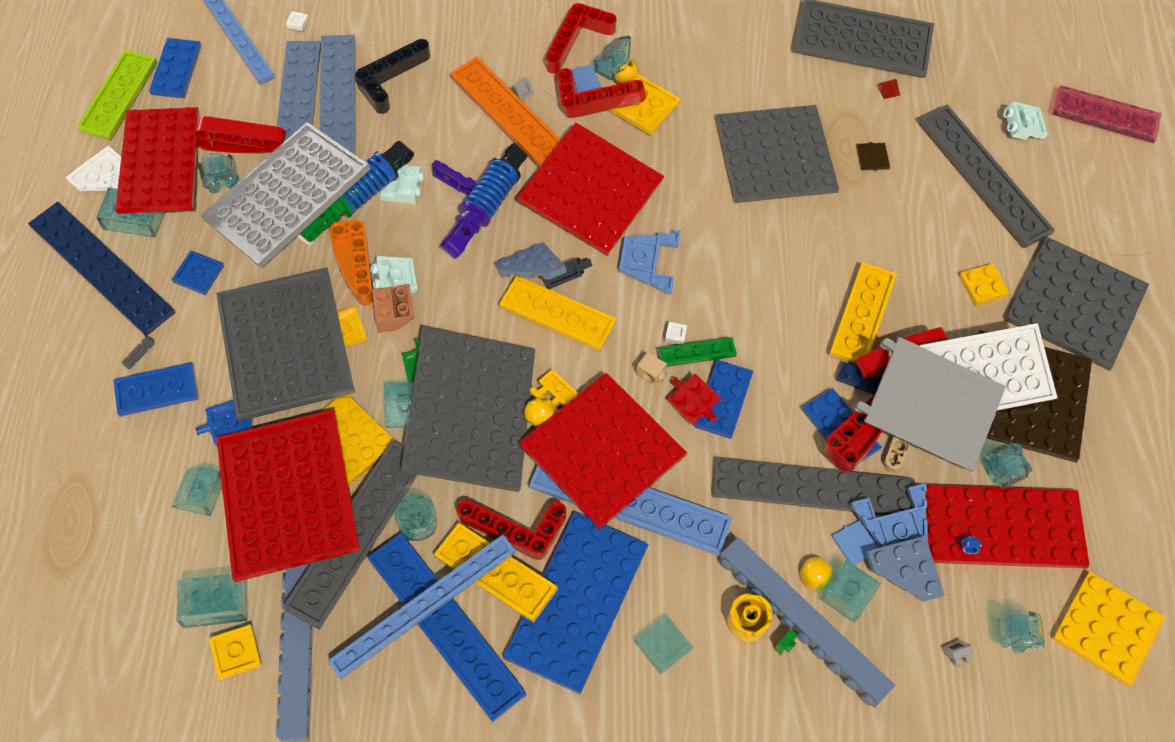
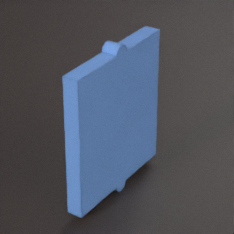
(585, 78)
(854, 542)

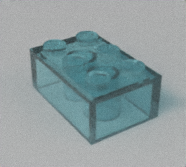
(133, 223)
(211, 601)

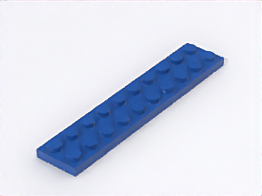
(449, 631)

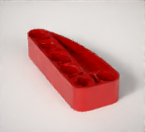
(237, 136)
(876, 361)
(854, 446)

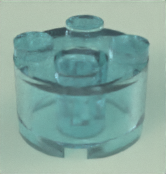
(218, 172)
(1006, 465)
(413, 528)
(1021, 631)

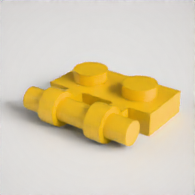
(556, 387)

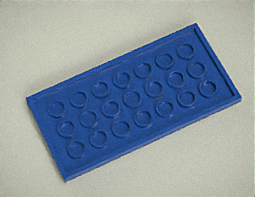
(592, 580)

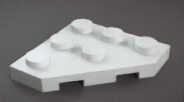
(97, 172)

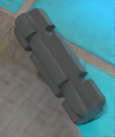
(138, 352)

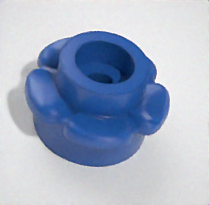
(971, 545)

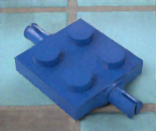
(223, 421)

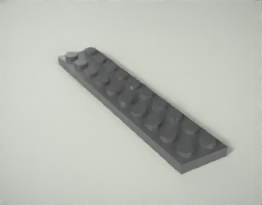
(986, 176)
(809, 486)
(373, 508)

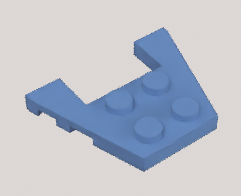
(641, 255)
(896, 526)

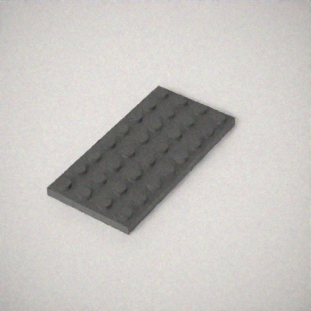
(864, 37)

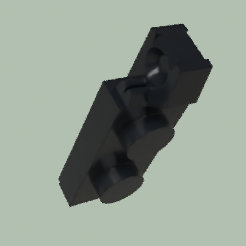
(574, 268)

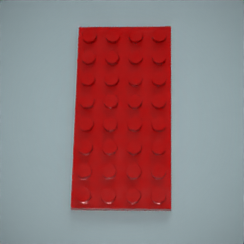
(158, 161)
(1012, 524)

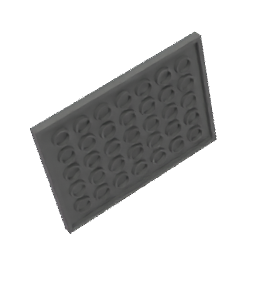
(284, 344)
(468, 410)

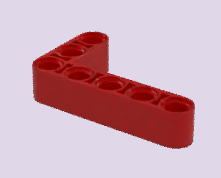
(578, 17)
(598, 99)
(515, 530)

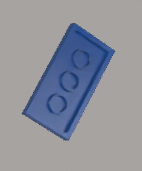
(175, 68)
(731, 385)
(155, 389)
(829, 413)

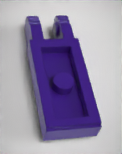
(452, 178)

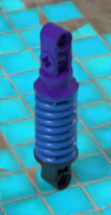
(485, 199)

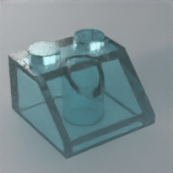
(613, 57)
(397, 403)
(198, 491)

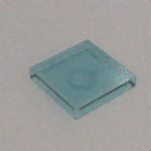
(663, 644)

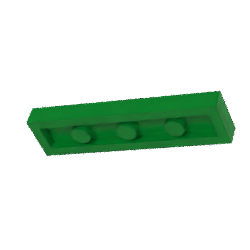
(698, 352)

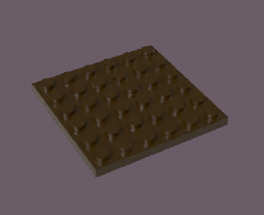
(1055, 424)

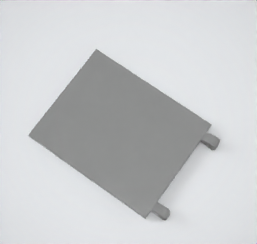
(933, 403)

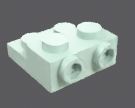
(1025, 121)
(406, 187)
(393, 272)

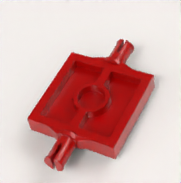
(694, 399)

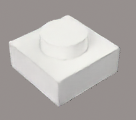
(297, 21)
(676, 333)

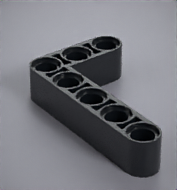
(388, 67)

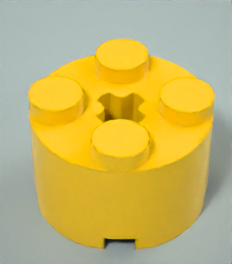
(745, 628)

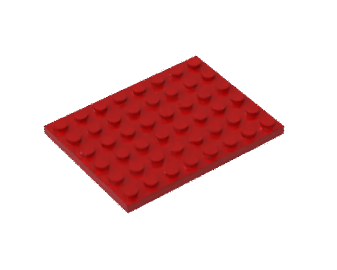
(286, 495)

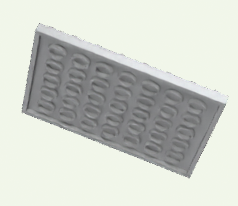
(285, 193)

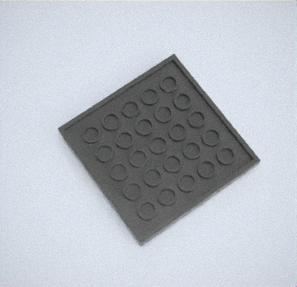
(776, 154)
(1078, 302)

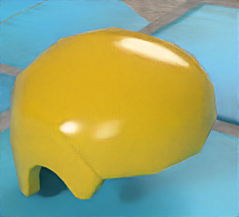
(628, 72)
(539, 411)
(816, 573)

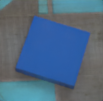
(197, 272)

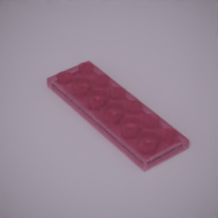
(1107, 114)

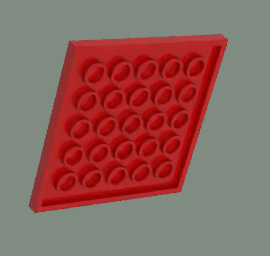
(590, 188)
(602, 450)

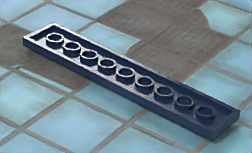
(102, 269)

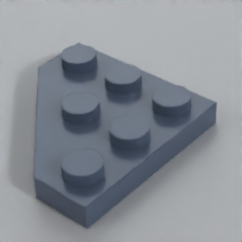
(532, 262)
(908, 567)

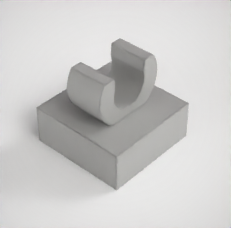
(523, 88)
(958, 650)

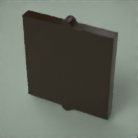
(873, 156)

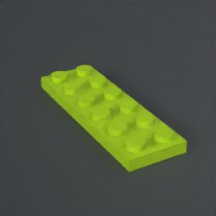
(117, 95)

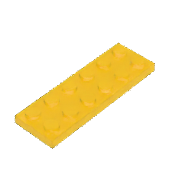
(558, 313)
(863, 313)
(508, 582)

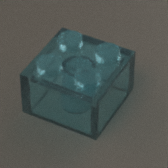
(850, 591)

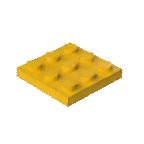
(651, 112)

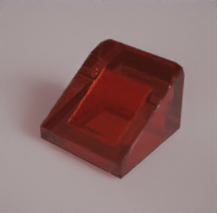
(889, 89)

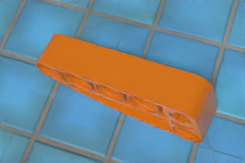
(349, 255)

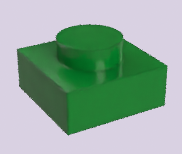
(786, 643)

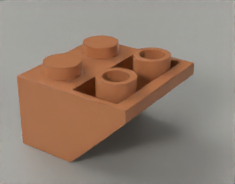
(392, 307)

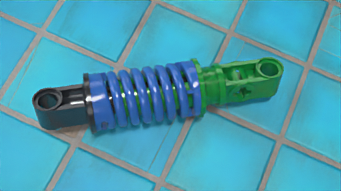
(382, 172)

